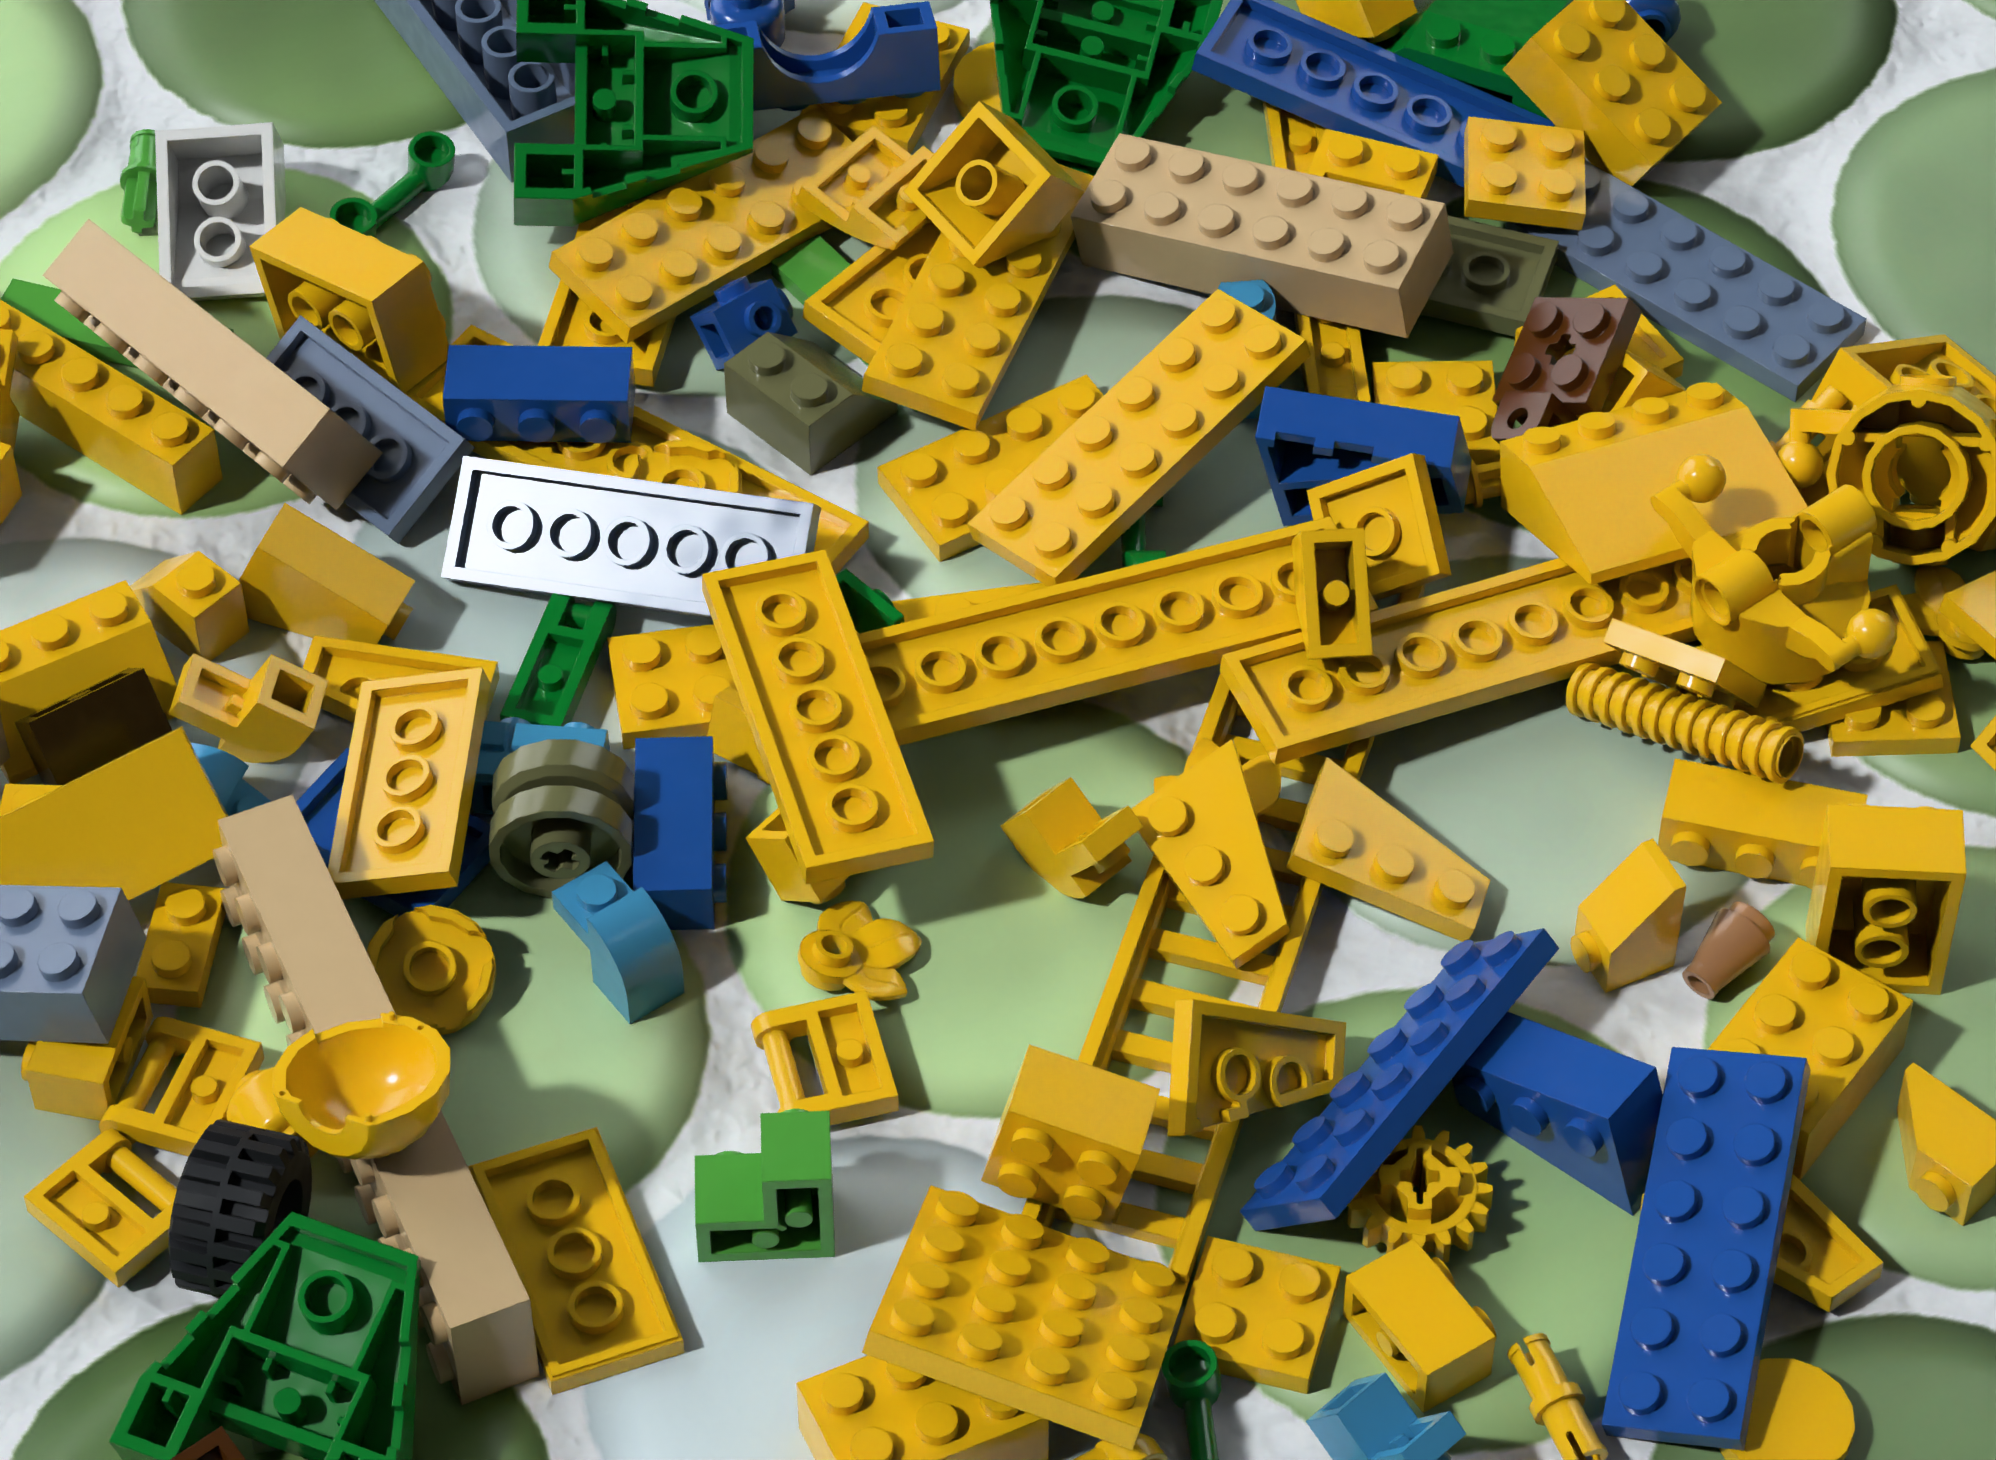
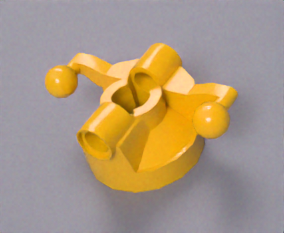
(1868, 456)
(1784, 593)

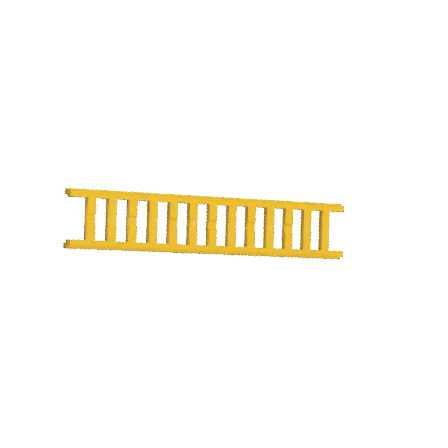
(1127, 990)

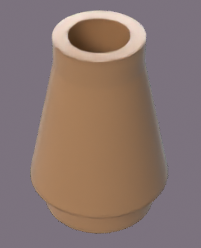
(1730, 947)

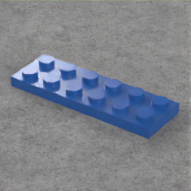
(1346, 82)
(1398, 1080)
(1706, 1248)

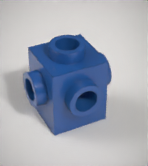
(741, 317)

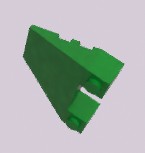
(650, 105)
(296, 1354)

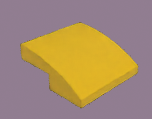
(865, 188)

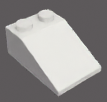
(215, 200)

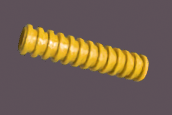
(1685, 722)

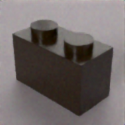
(93, 727)

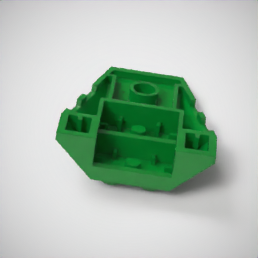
(1473, 39)
(1094, 67)

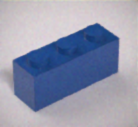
(540, 393)
(679, 828)

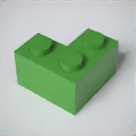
(769, 1200)

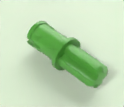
(140, 182)

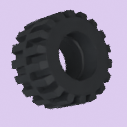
(232, 1199)

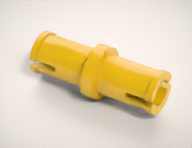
(1556, 1400)

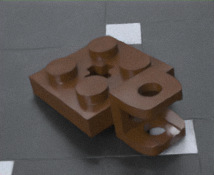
(1550, 388)

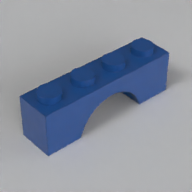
(888, 57)

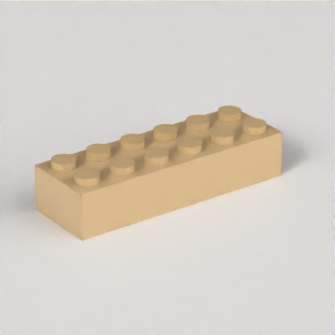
(1217, 218)
(209, 368)

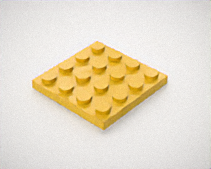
(1028, 1316)

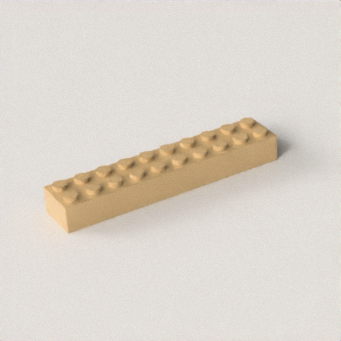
(423, 1193)

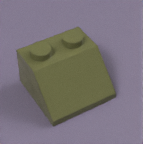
(800, 399)

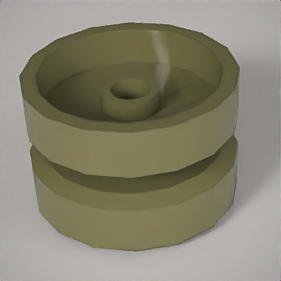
(560, 814)

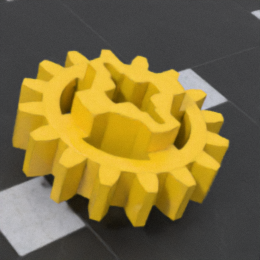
(1451, 1189)

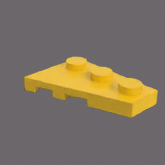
(353, 662)

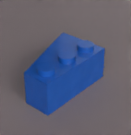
(1324, 438)

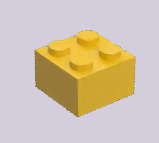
(1070, 1135)

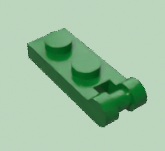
(559, 661)

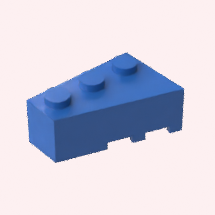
(1567, 1104)

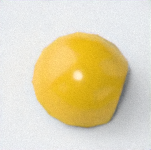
(364, 1085)

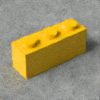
(1746, 822)

